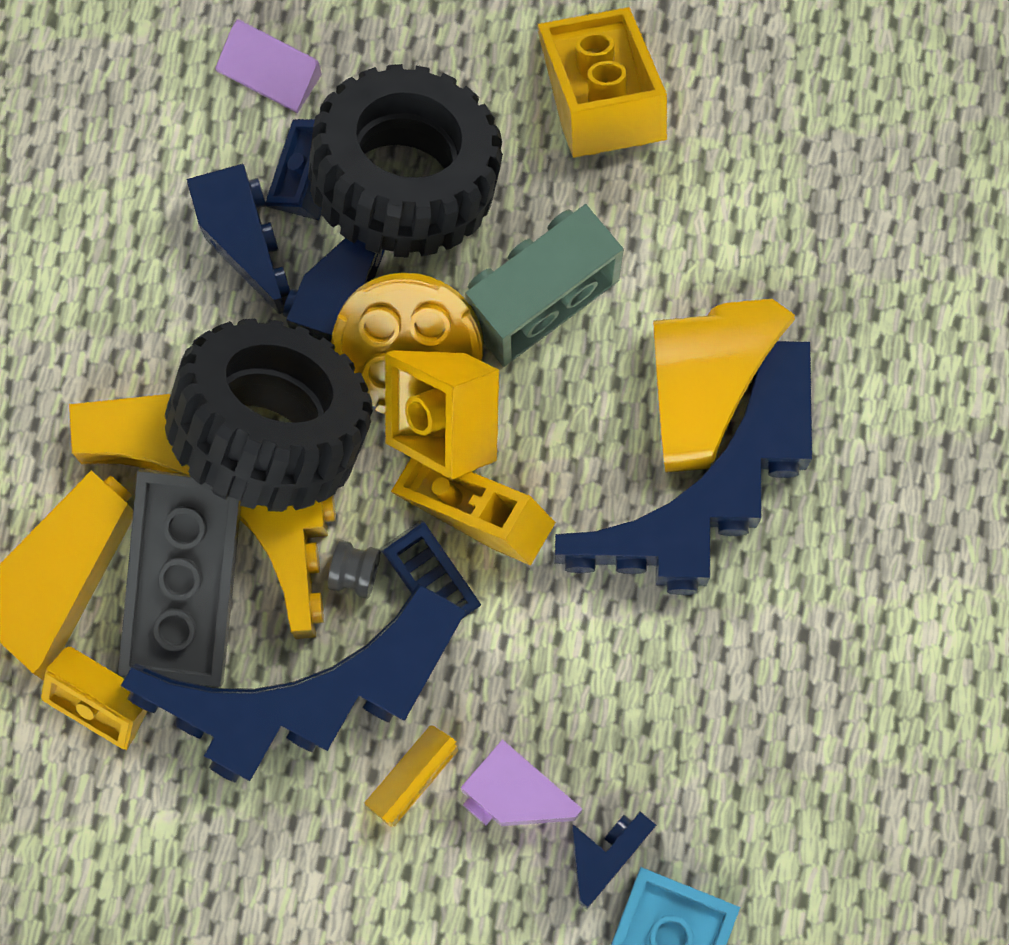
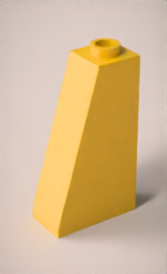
(58, 569)

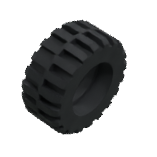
(413, 112)
(258, 456)

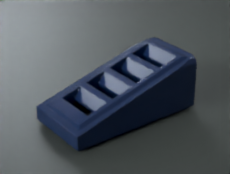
(409, 538)

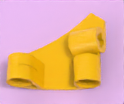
(705, 372)

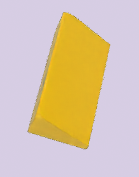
(92, 697)
(412, 775)

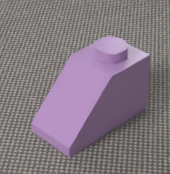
(515, 792)

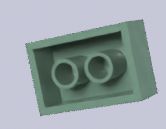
(544, 282)

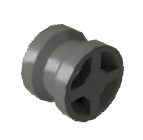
(354, 569)

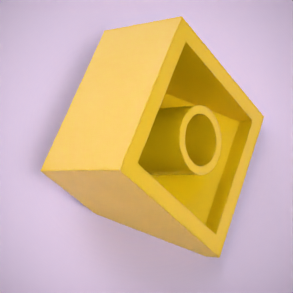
(442, 409)

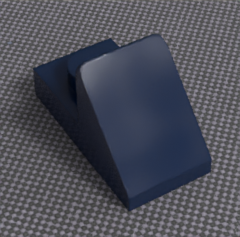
(595, 866)

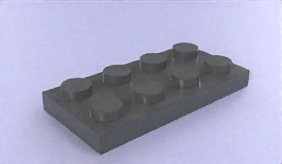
(179, 579)

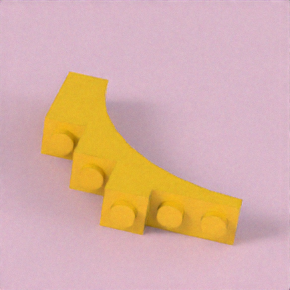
(135, 435)

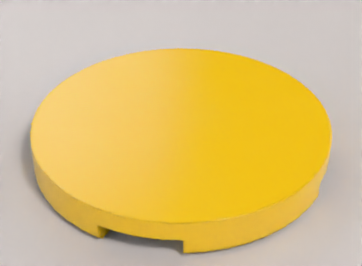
(403, 315)

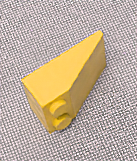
(603, 82)

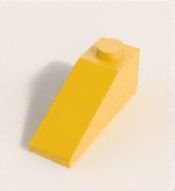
(479, 508)

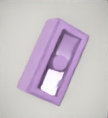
(268, 66)

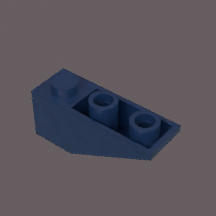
(231, 224)

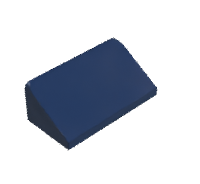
(290, 182)

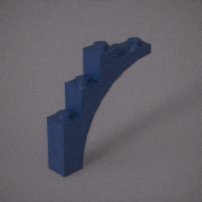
(728, 496)
(245, 720)

